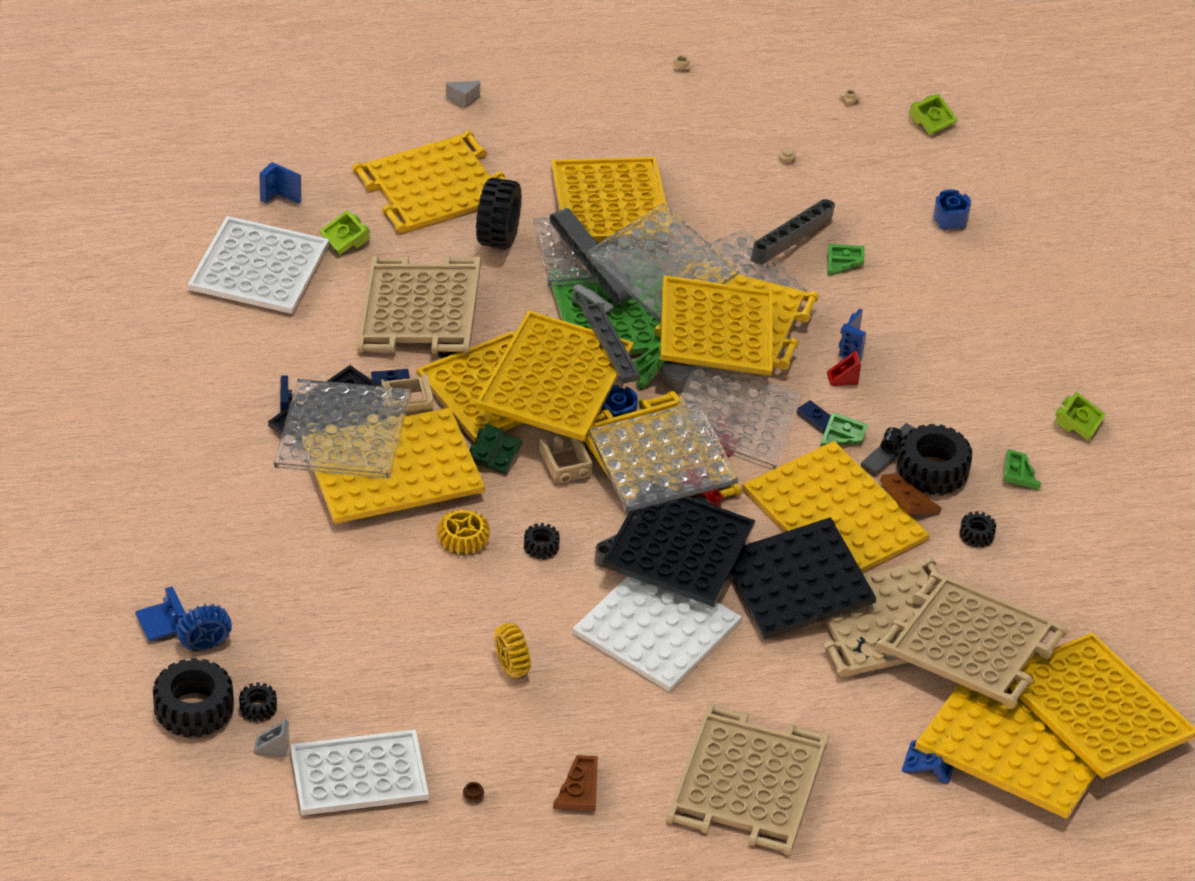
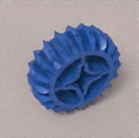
(204, 627)

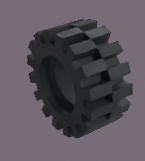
(977, 521)
(541, 549)
(258, 710)

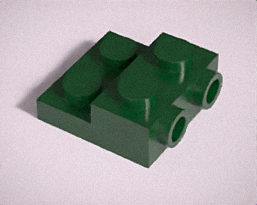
(495, 449)

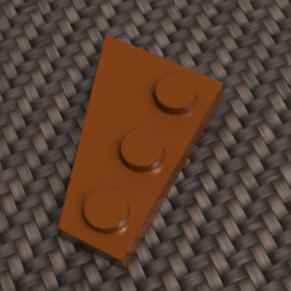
(908, 496)
(580, 785)

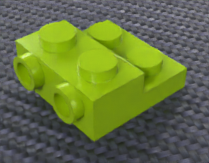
(932, 114)
(345, 232)
(1079, 415)

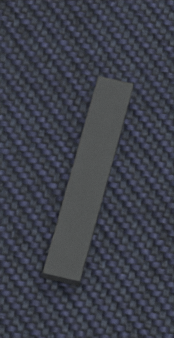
(611, 343)

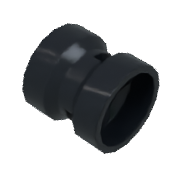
(891, 440)

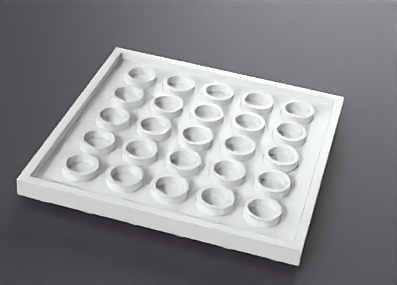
(258, 264)
(656, 630)

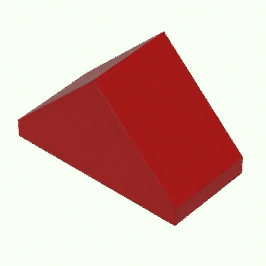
(846, 371)

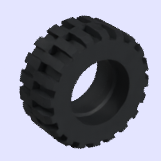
(498, 213)
(939, 443)
(198, 717)

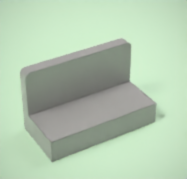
(586, 296)

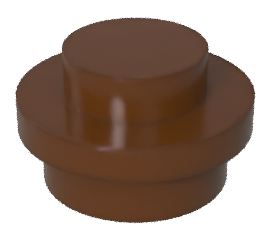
(473, 792)

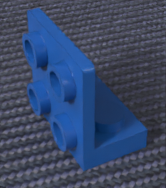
(281, 181)
(852, 337)
(161, 619)
(919, 761)

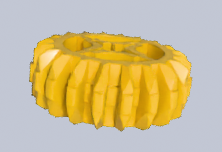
(463, 531)
(512, 650)

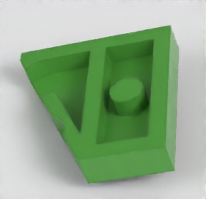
(844, 257)
(648, 365)
(843, 430)
(1019, 471)

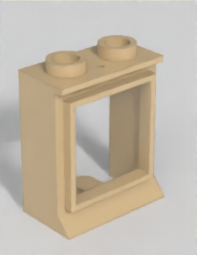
(416, 385)
(571, 472)

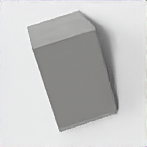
(463, 92)
(675, 376)
(274, 740)

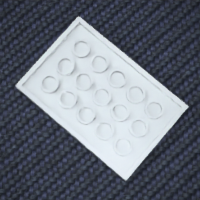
(358, 772)

